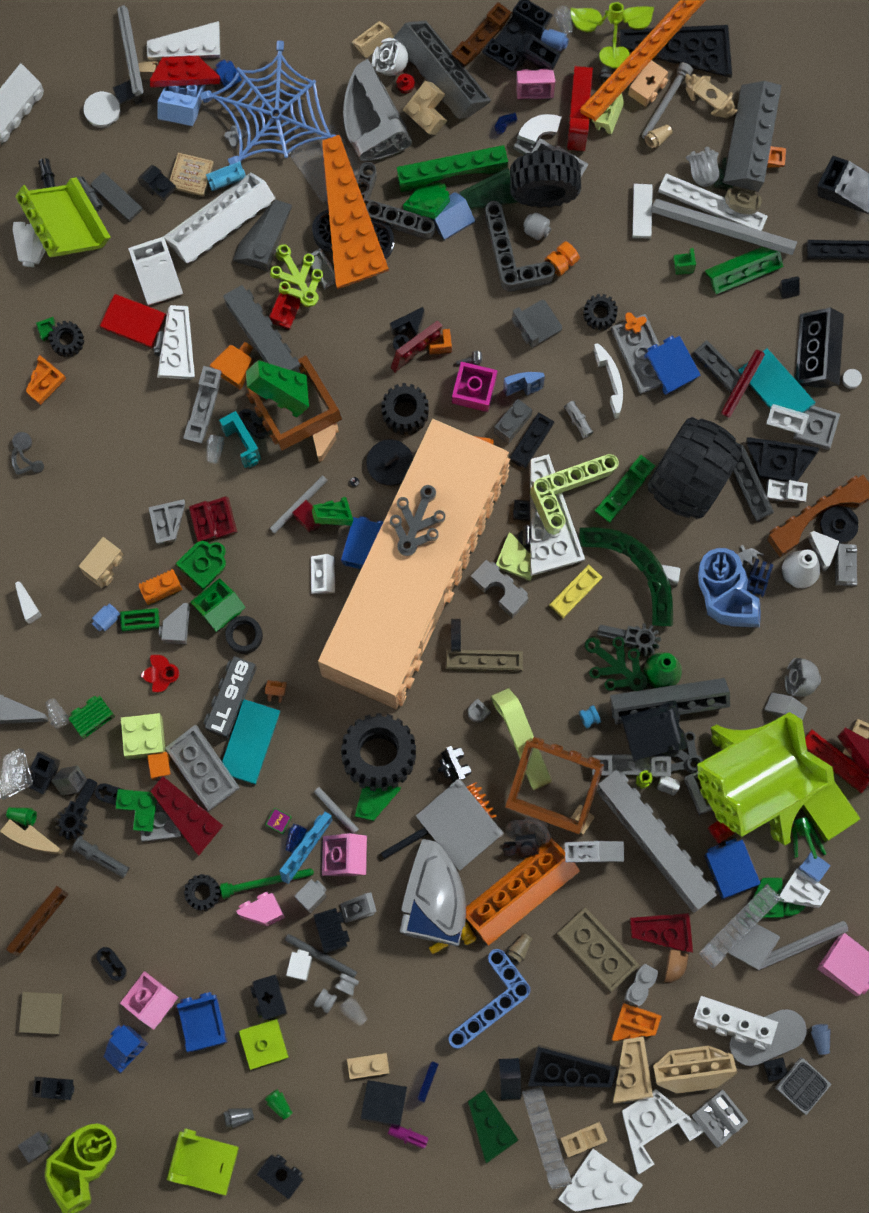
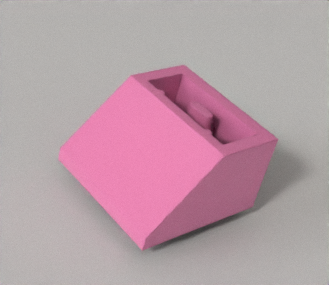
(263, 911)

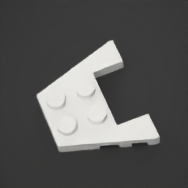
(651, 1118)

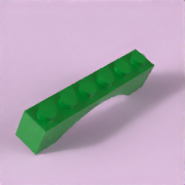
(481, 161)

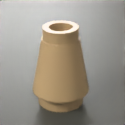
(658, 136)

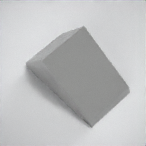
(782, 704)

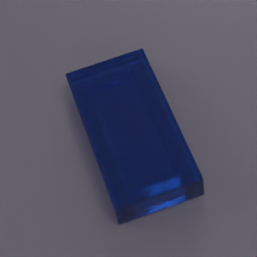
(428, 1081)

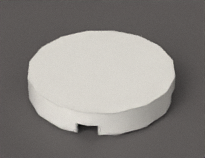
(102, 109)

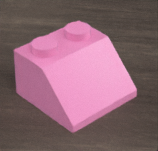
(535, 84)
(344, 855)
(149, 1000)

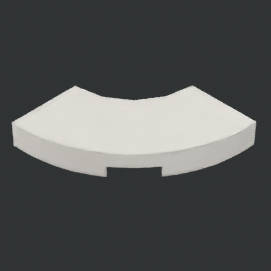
(539, 126)

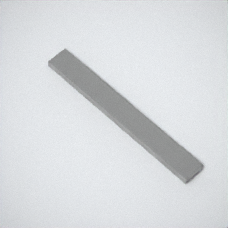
(724, 227)

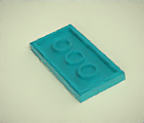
(778, 386)
(250, 741)

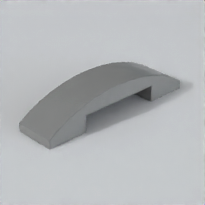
(204, 404)
(624, 763)

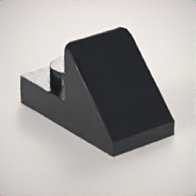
(412, 320)

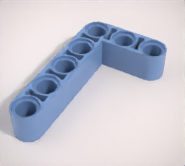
(495, 1004)

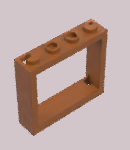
(307, 428)
(542, 813)

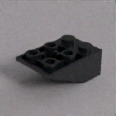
(845, 184)

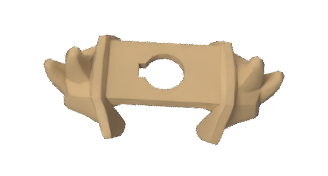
(700, 85)

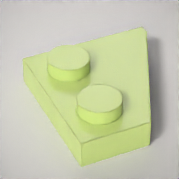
(514, 558)

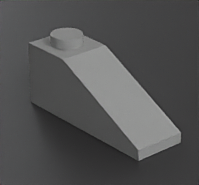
(18, 713)

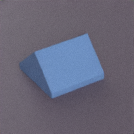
(454, 217)

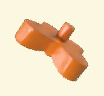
(634, 323)

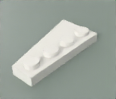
(198, 41)
(176, 350)

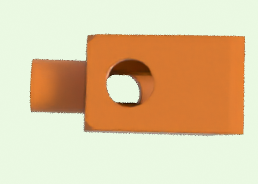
(234, 364)

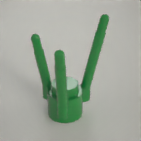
(804, 828)

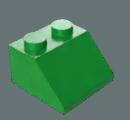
(218, 604)

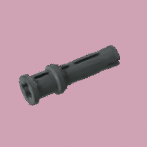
(92, 853)

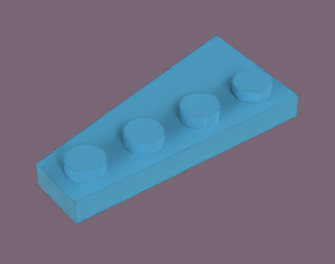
(309, 841)

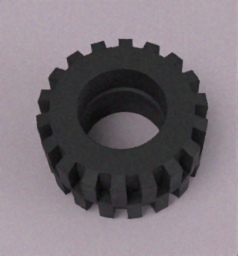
(405, 394)

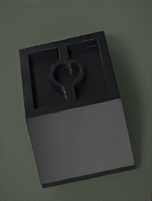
(525, 20)

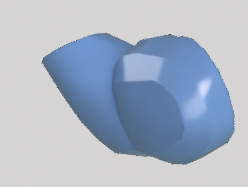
(725, 590)

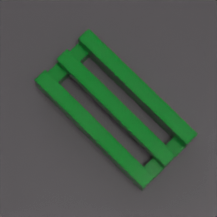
(138, 620)

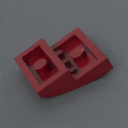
(213, 519)

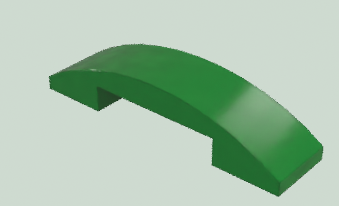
(625, 489)

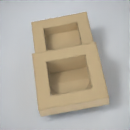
(583, 1139)

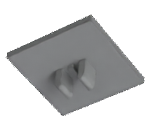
(755, 946)

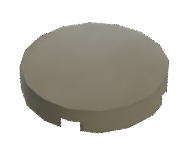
(743, 200)

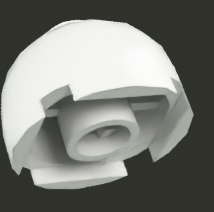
(390, 57)

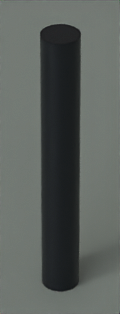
(404, 843)

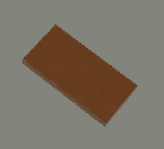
(37, 921)

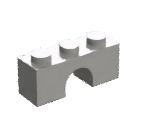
(489, 575)

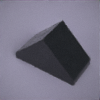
(510, 1078)

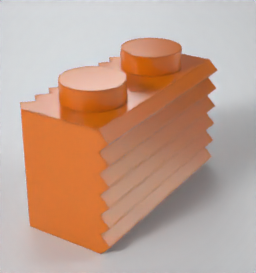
(160, 587)

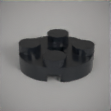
(843, 515)

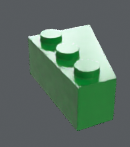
(280, 385)

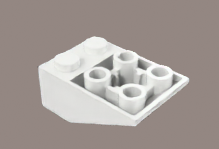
(155, 271)

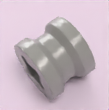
(347, 984)
(325, 1001)

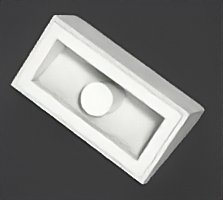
(787, 419)
(323, 574)

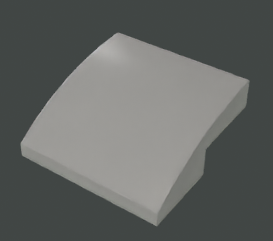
(719, 1118)

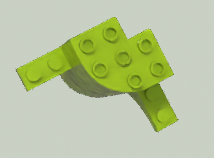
(762, 776)

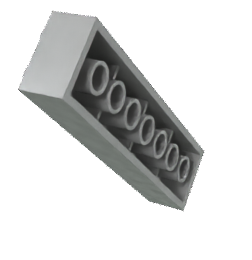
(655, 841)

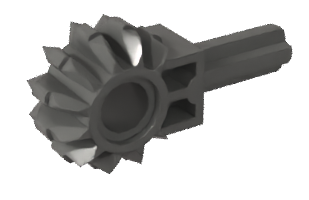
(632, 637)

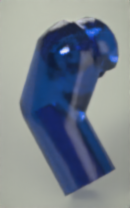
(503, 121)

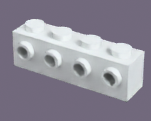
(735, 1022)

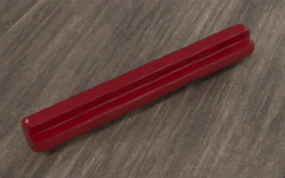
(742, 383)

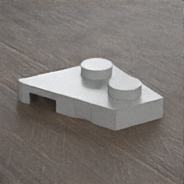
(166, 520)

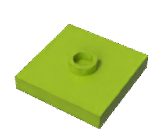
(263, 1044)

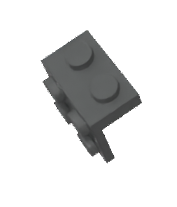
(536, 323)

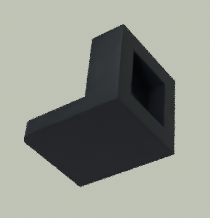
(124, 93)

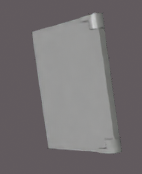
(459, 824)

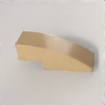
(29, 838)

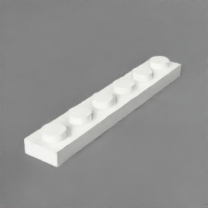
(708, 202)

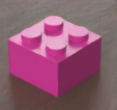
(474, 386)

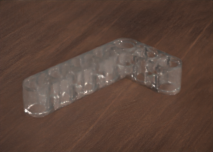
(739, 926)
(546, 1139)

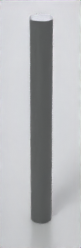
(321, 956)

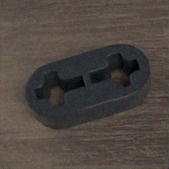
(251, 426)
(455, 635)
(111, 789)
(115, 961)

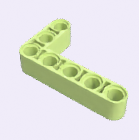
(567, 483)
(520, 731)

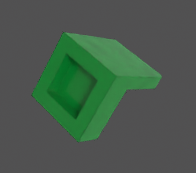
(685, 262)

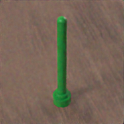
(229, 889)

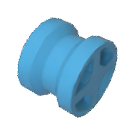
(589, 716)

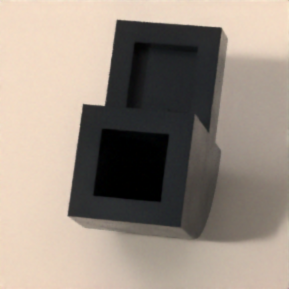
(156, 182)
(43, 769)
(53, 1088)

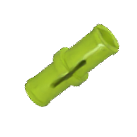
(644, 774)

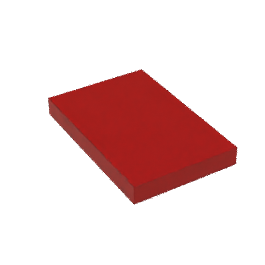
(133, 320)

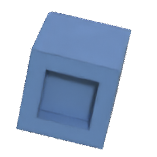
(814, 867)

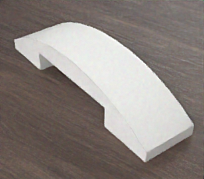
(604, 359)

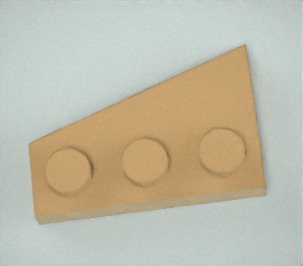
(633, 1076)

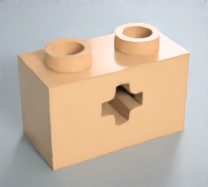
(642, 90)

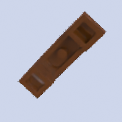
(478, 40)

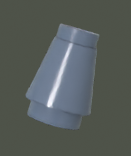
(821, 1038)

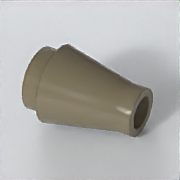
(519, 949)

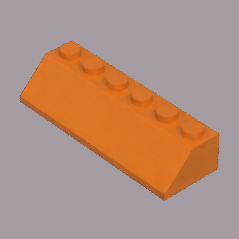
(520, 892)

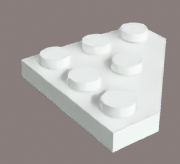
(599, 1185)

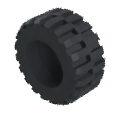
(545, 178)
(381, 728)

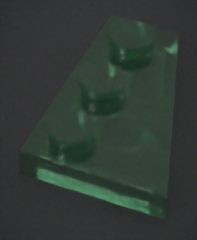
(493, 188)

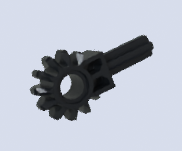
(77, 811)

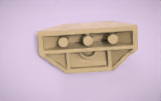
(694, 1069)

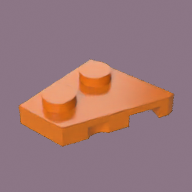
(44, 381)
(635, 1023)

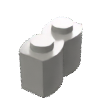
(643, 980)

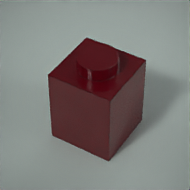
(304, 516)

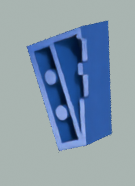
(124, 1047)

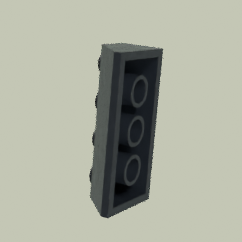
(820, 348)

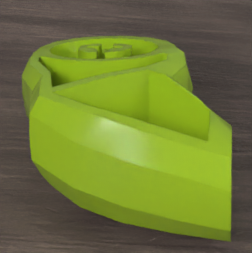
(77, 1163)

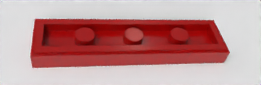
(841, 764)

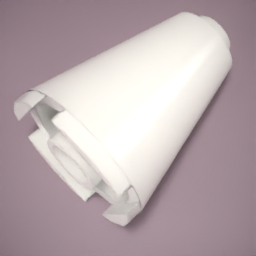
(801, 568)

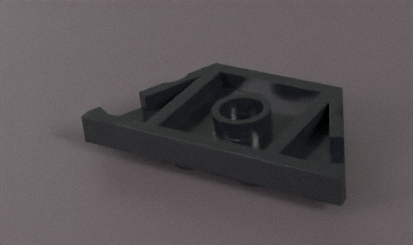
(780, 459)

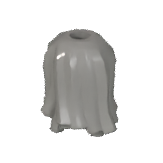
(704, 167)

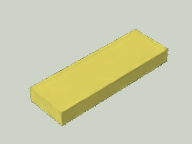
(575, 591)

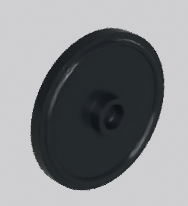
(389, 462)

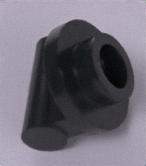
(525, 536)

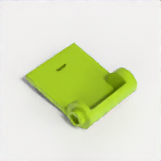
(199, 1162)

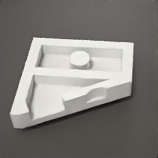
(803, 891)

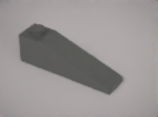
(262, 240)

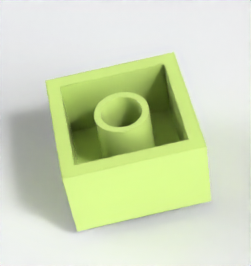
(142, 735)

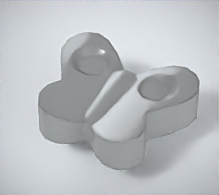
(233, 136)

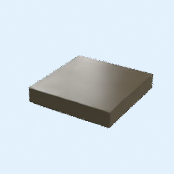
(41, 1013)

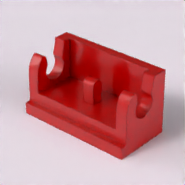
(285, 310)

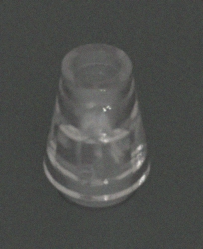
(563, 19)
(214, 448)
(56, 713)
(353, 1011)

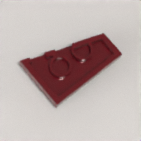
(415, 345)
(664, 930)

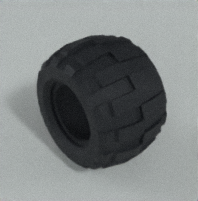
(695, 468)

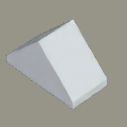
(823, 547)

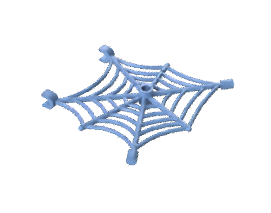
(208, 96)

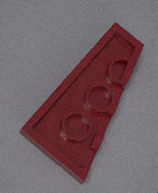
(192, 820)

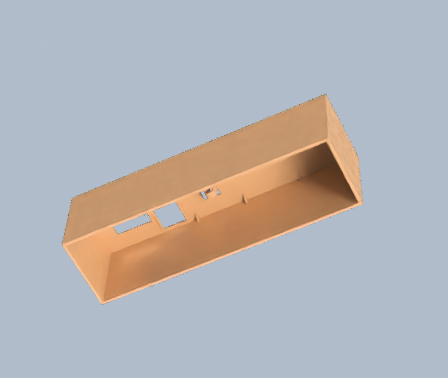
(402, 596)

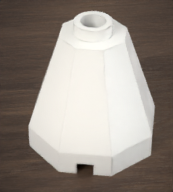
(27, 244)

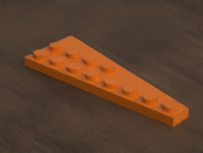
(353, 237)

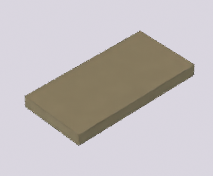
(598, 949)

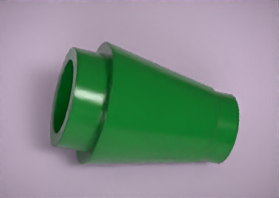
(23, 816)
(278, 1103)

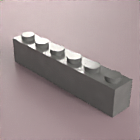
(260, 329)
(689, 698)

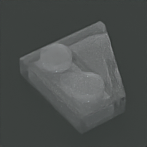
(14, 774)

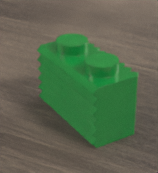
(91, 716)

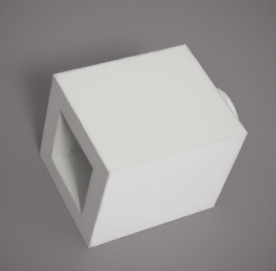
(299, 965)

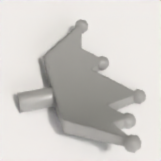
(747, 555)

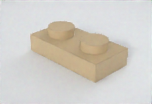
(368, 1066)

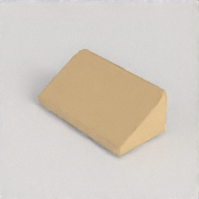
(372, 38)

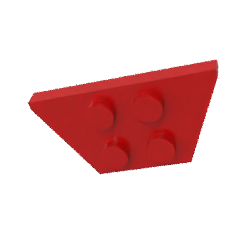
(183, 72)

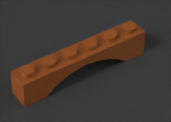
(788, 536)

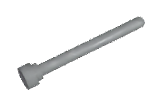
(682, 70)

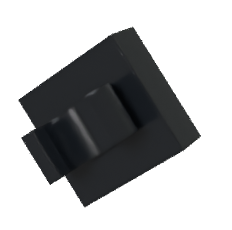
(521, 510)
(775, 1069)

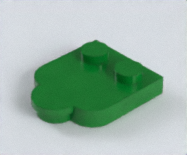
(428, 200)
(203, 563)

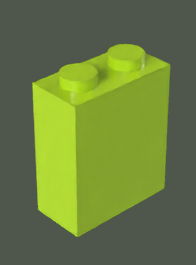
(830, 812)

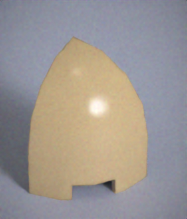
(147, 69)

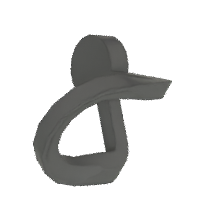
(36, 466)

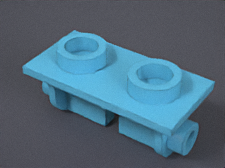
(225, 176)

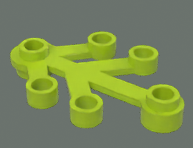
(297, 278)

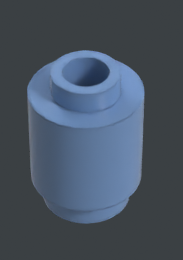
(555, 39)
(105, 618)

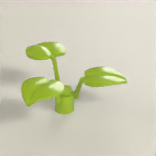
(588, 19)

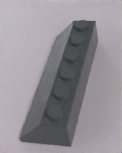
(438, 66)
(752, 135)

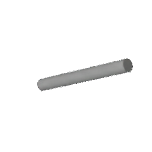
(306, 496)

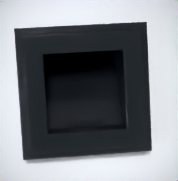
(789, 287)

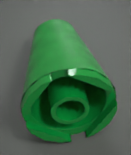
(662, 670)

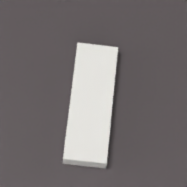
(642, 211)

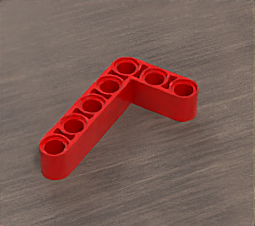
(580, 95)

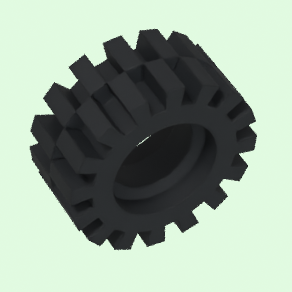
(600, 322)
(66, 350)
(190, 889)

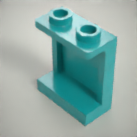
(232, 424)

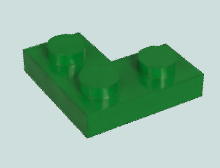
(142, 803)

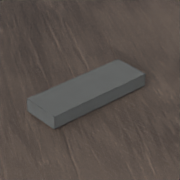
(116, 196)
(717, 365)

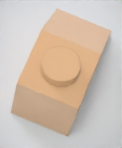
(324, 440)

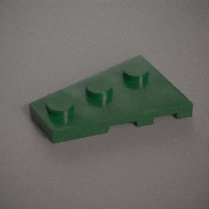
(491, 1127)

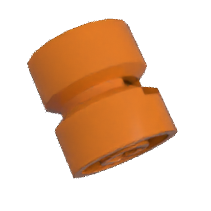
(564, 257)

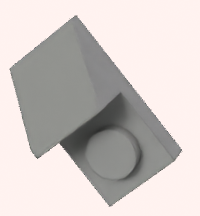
(358, 907)

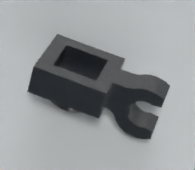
(524, 844)

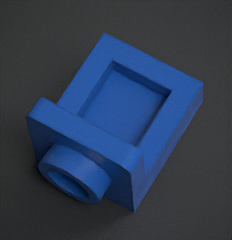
(227, 72)

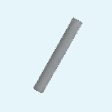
(336, 810)

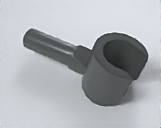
(476, 358)

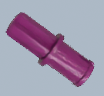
(408, 1136)

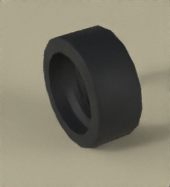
(244, 620)

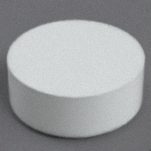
(851, 378)

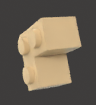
(422, 108)
(100, 561)

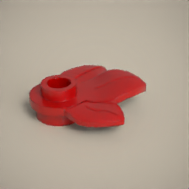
(158, 673)

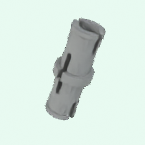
(578, 419)

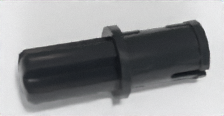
(47, 175)

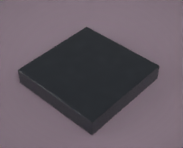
(383, 1103)

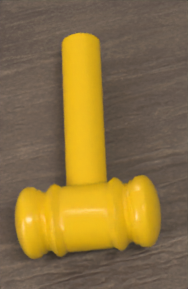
(467, 935)

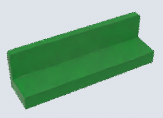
(744, 268)

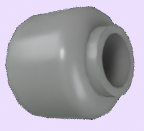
(537, 226)

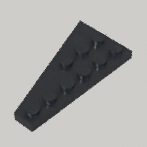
(698, 46)

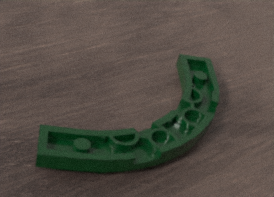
(646, 562)

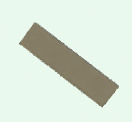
(484, 660)

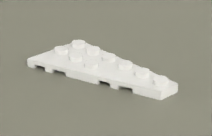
(546, 549)

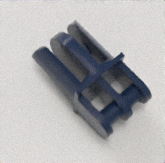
(758, 580)

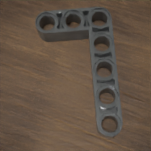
(386, 210)
(506, 254)

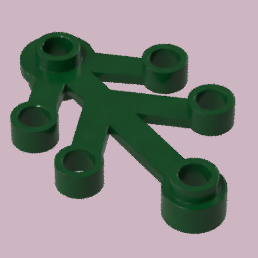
(618, 665)

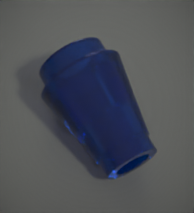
(295, 837)

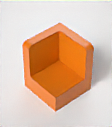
(442, 344)
(159, 765)

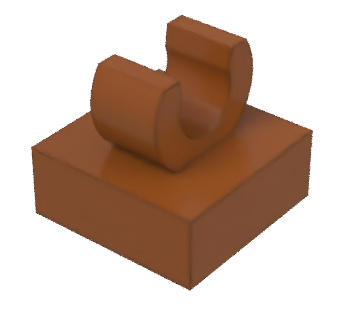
(275, 688)

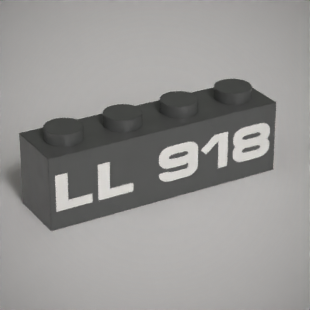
(230, 697)

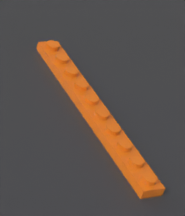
(640, 58)

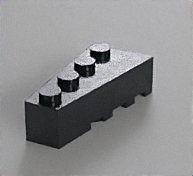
(566, 1069)

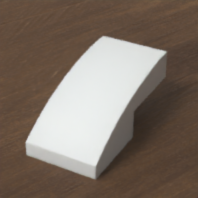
(786, 491)

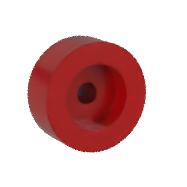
(405, 83)

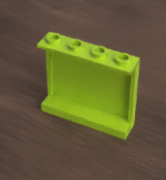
(63, 218)

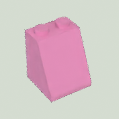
(847, 965)

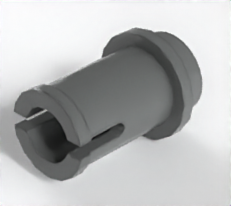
(157, 350)

